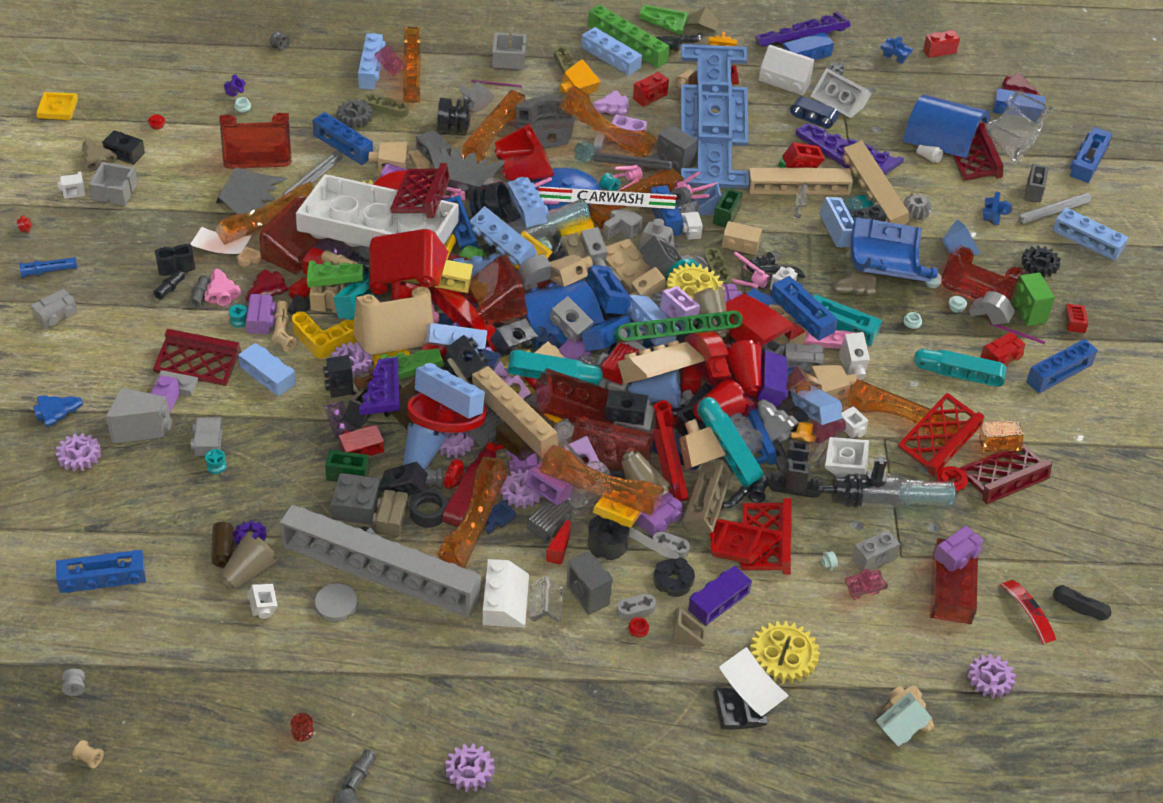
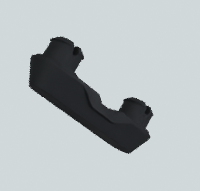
(777, 484)
(1081, 603)

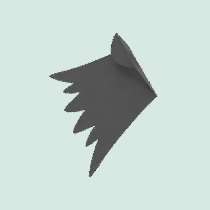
(561, 127)
(463, 172)
(247, 189)

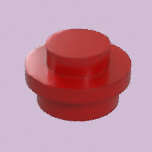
(156, 121)
(24, 224)
(638, 627)

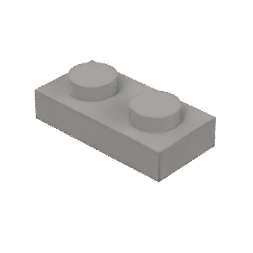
(186, 383)

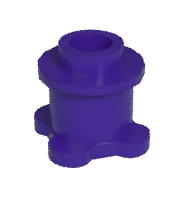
(234, 86)

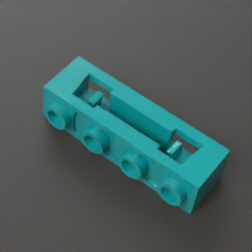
(346, 299)
(850, 318)

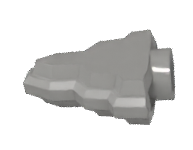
(776, 421)

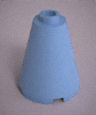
(659, 388)
(421, 445)

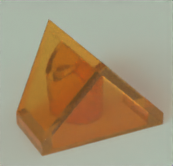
(801, 380)

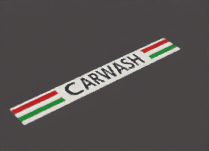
(608, 197)

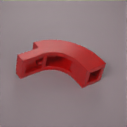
(713, 351)

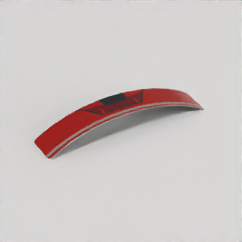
(1032, 609)

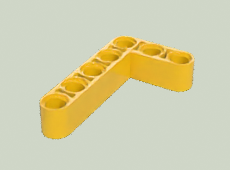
(322, 342)

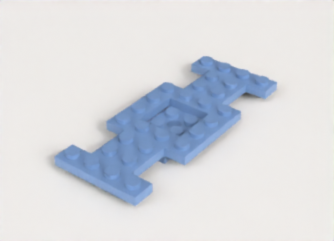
(720, 130)

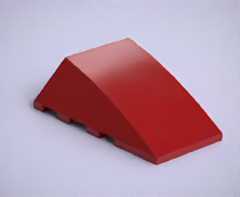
(759, 321)

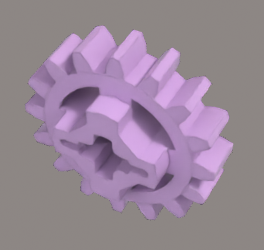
(358, 357)
(455, 443)
(78, 452)
(517, 492)
(991, 676)
(469, 769)

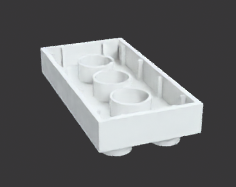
(361, 211)

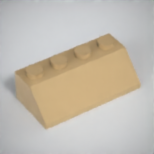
(658, 361)

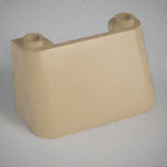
(392, 323)

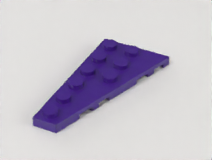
(805, 28)
(834, 146)

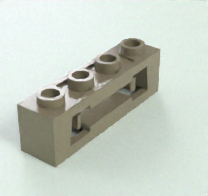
(707, 497)

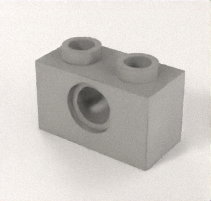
(569, 310)
(875, 551)

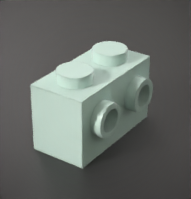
(904, 719)

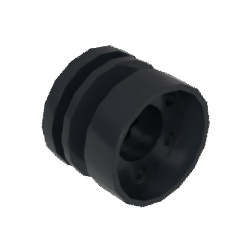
(453, 115)
(492, 196)

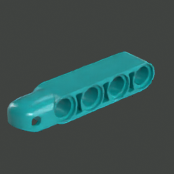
(534, 364)
(962, 366)
(735, 449)

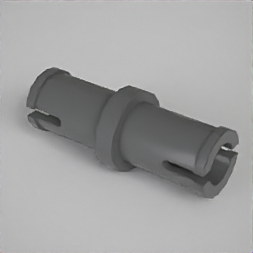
(198, 291)
(359, 770)

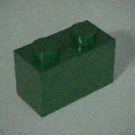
(727, 207)
(346, 463)

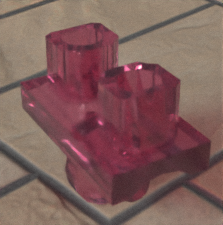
(390, 60)
(828, 430)
(866, 583)

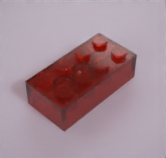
(570, 397)
(612, 441)
(954, 592)

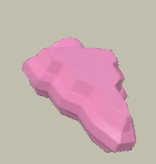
(221, 289)

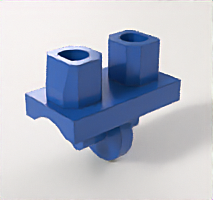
(897, 48)
(995, 208)

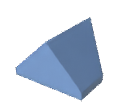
(708, 205)
(959, 235)

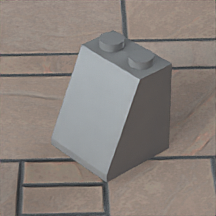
(138, 416)

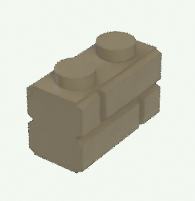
(391, 513)

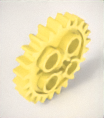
(693, 279)
(803, 658)

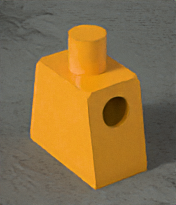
(581, 77)

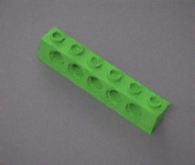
(649, 47)

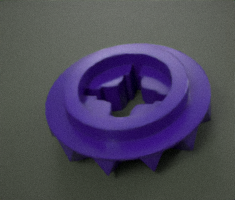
(257, 528)

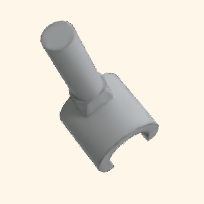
(687, 396)

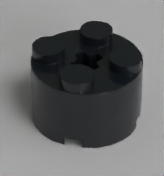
(607, 538)

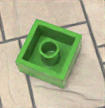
(1033, 299)

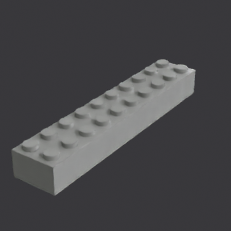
(381, 561)

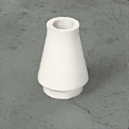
(931, 153)

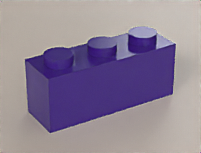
(773, 378)
(719, 595)

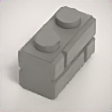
(54, 308)
(803, 355)

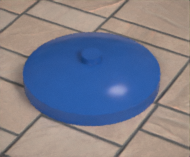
(572, 179)

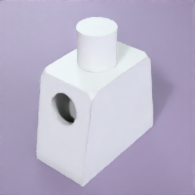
(854, 355)

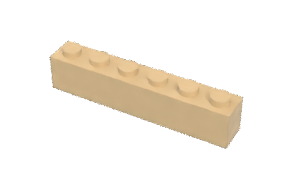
(789, 180)
(875, 183)
(515, 411)

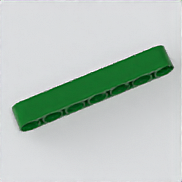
(669, 329)

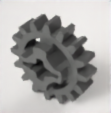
(355, 113)

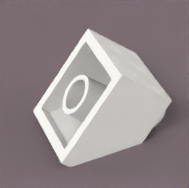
(847, 456)

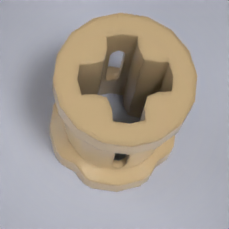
(284, 340)
(88, 754)

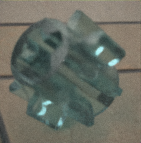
(584, 151)
(853, 204)

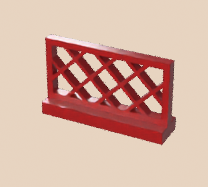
(952, 445)
(670, 459)
(785, 526)

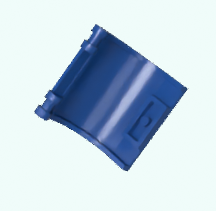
(944, 124)
(888, 249)
(542, 301)

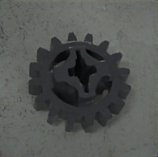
(1042, 261)

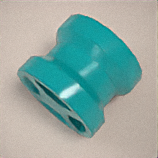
(609, 182)
(238, 315)
(215, 461)

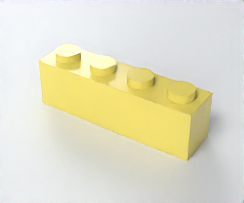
(455, 276)

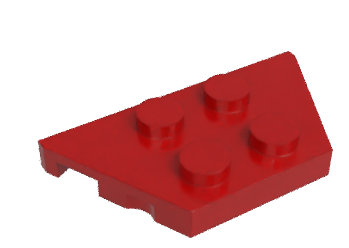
(741, 541)

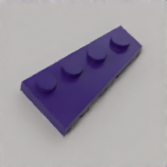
(383, 389)

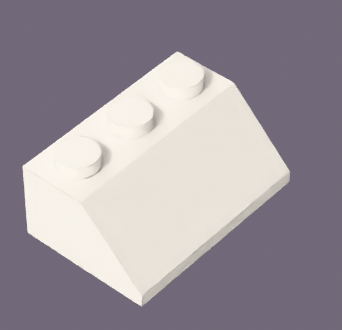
(786, 70)
(840, 93)
(505, 594)

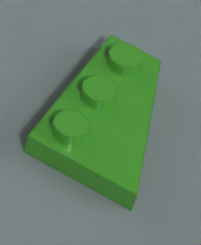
(665, 18)
(329, 274)
(410, 362)

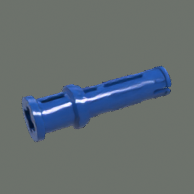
(38, 267)

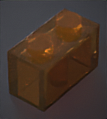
(1001, 436)

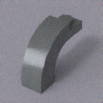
(539, 107)

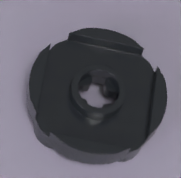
(676, 567)

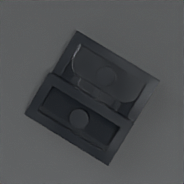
(735, 712)

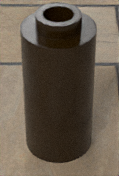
(221, 543)

